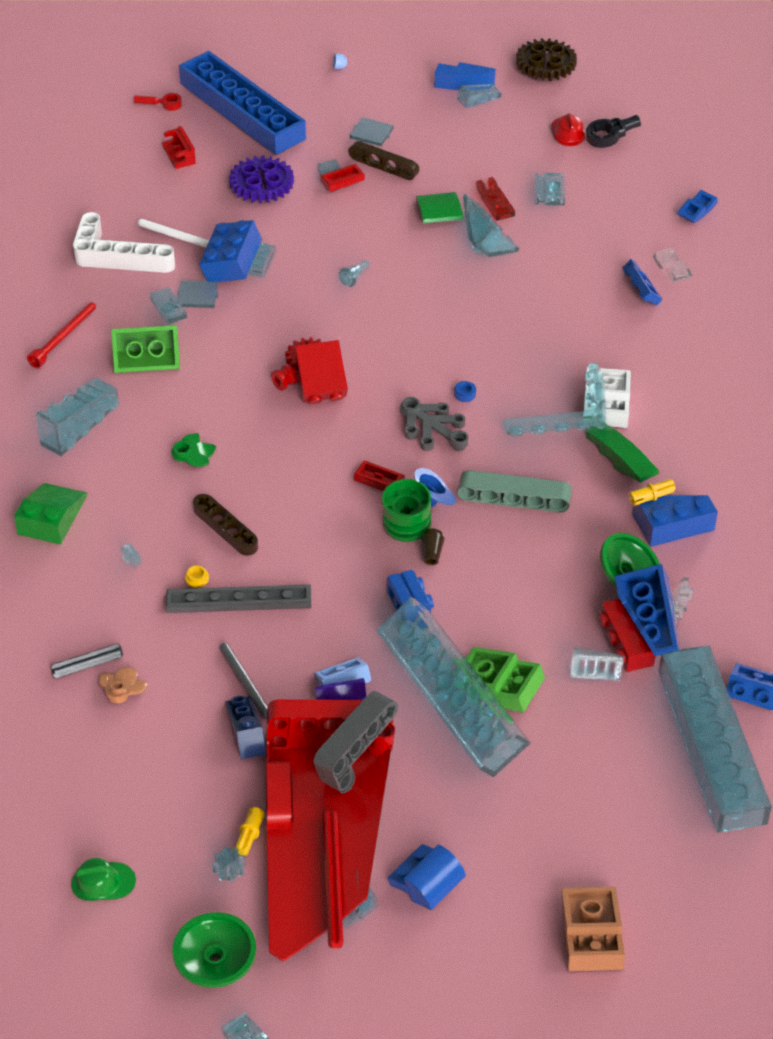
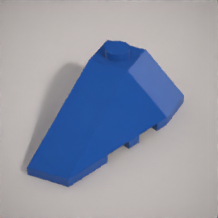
(650, 605)

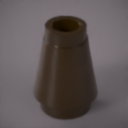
(432, 545)

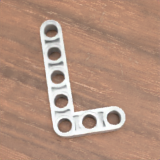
(136, 256)

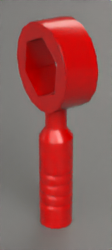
(170, 101)

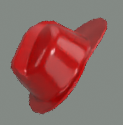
(568, 130)

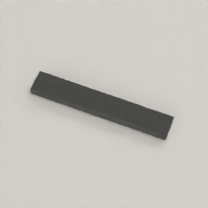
(238, 598)

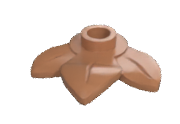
(121, 684)

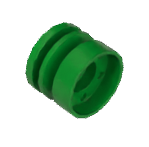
(406, 510)

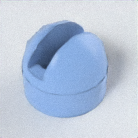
(339, 61)

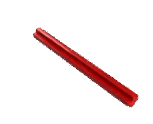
(332, 879)

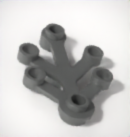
(414, 409)

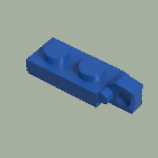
(641, 282)

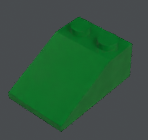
(48, 512)

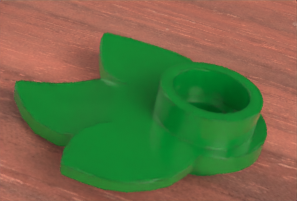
(193, 451)

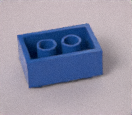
(230, 251)

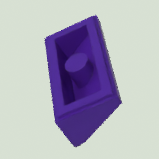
(342, 691)

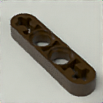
(363, 153)
(221, 527)

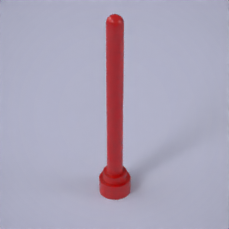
(38, 356)

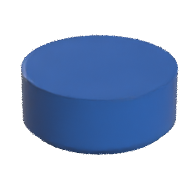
(465, 391)

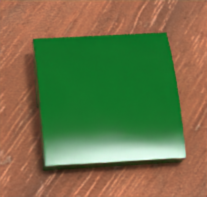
(439, 207)

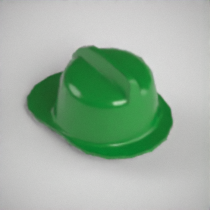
(102, 880)

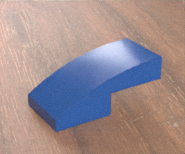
(698, 207)

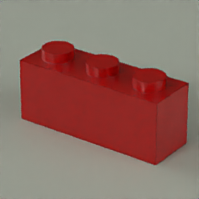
(625, 636)

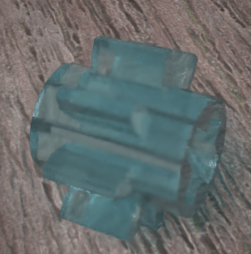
(228, 864)

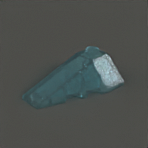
(484, 232)

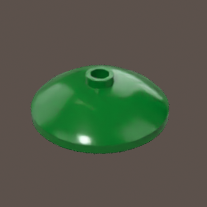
(625, 554)
(212, 937)

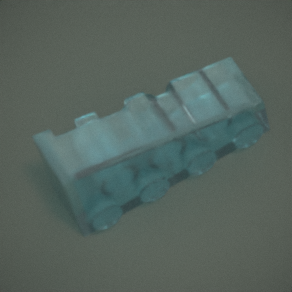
(76, 415)

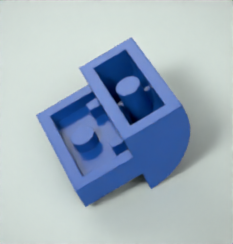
(428, 875)

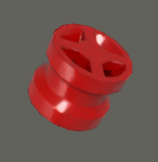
(284, 377)

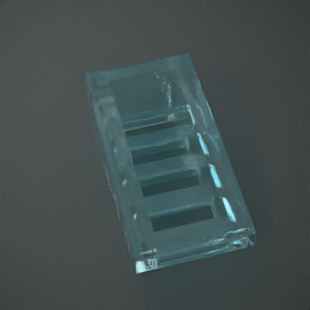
(477, 94)
(587, 655)

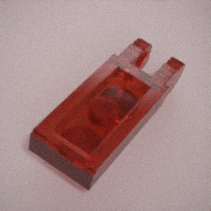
(495, 200)

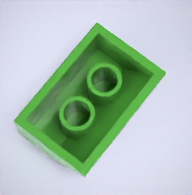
(145, 349)

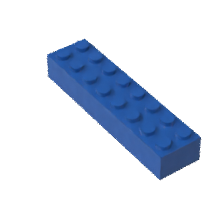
(242, 102)

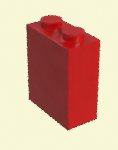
(321, 371)

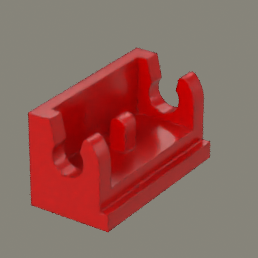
(179, 148)

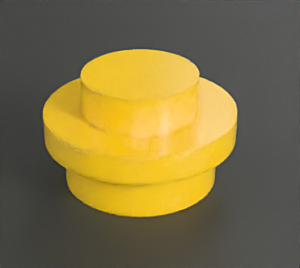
(196, 576)

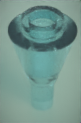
(351, 274)

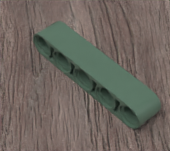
(514, 491)

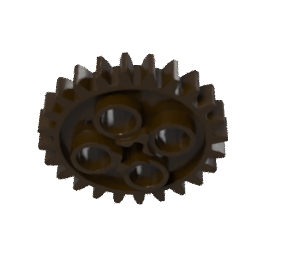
(560, 62)

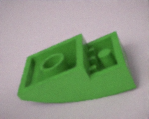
(508, 678)

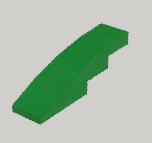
(623, 452)

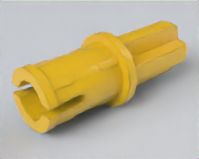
(651, 492)
(249, 830)

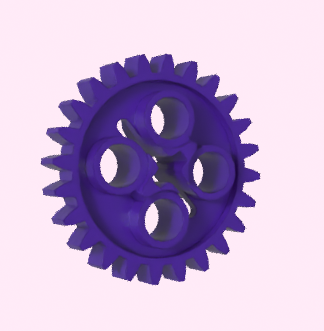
(248, 183)

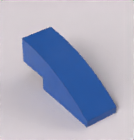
(464, 74)

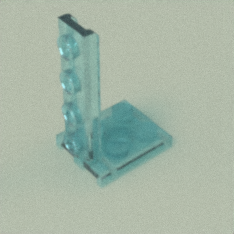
(562, 422)

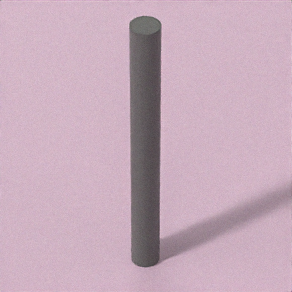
(244, 679)

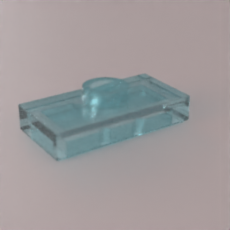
(168, 306)

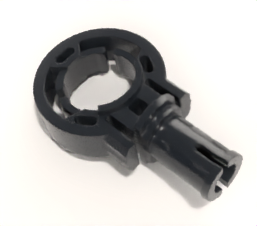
(615, 128)

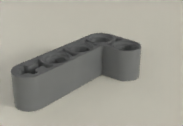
(351, 739)

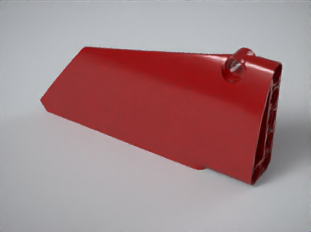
(295, 820)

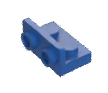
(751, 686)

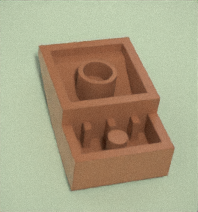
(592, 929)

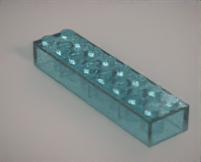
(453, 687)
(714, 739)

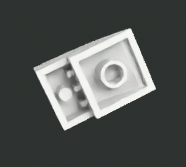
(616, 396)

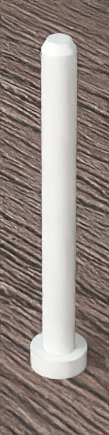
(173, 233)

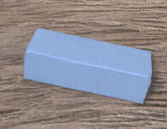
(343, 672)

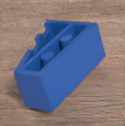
(675, 517)

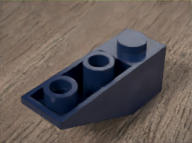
(245, 727)

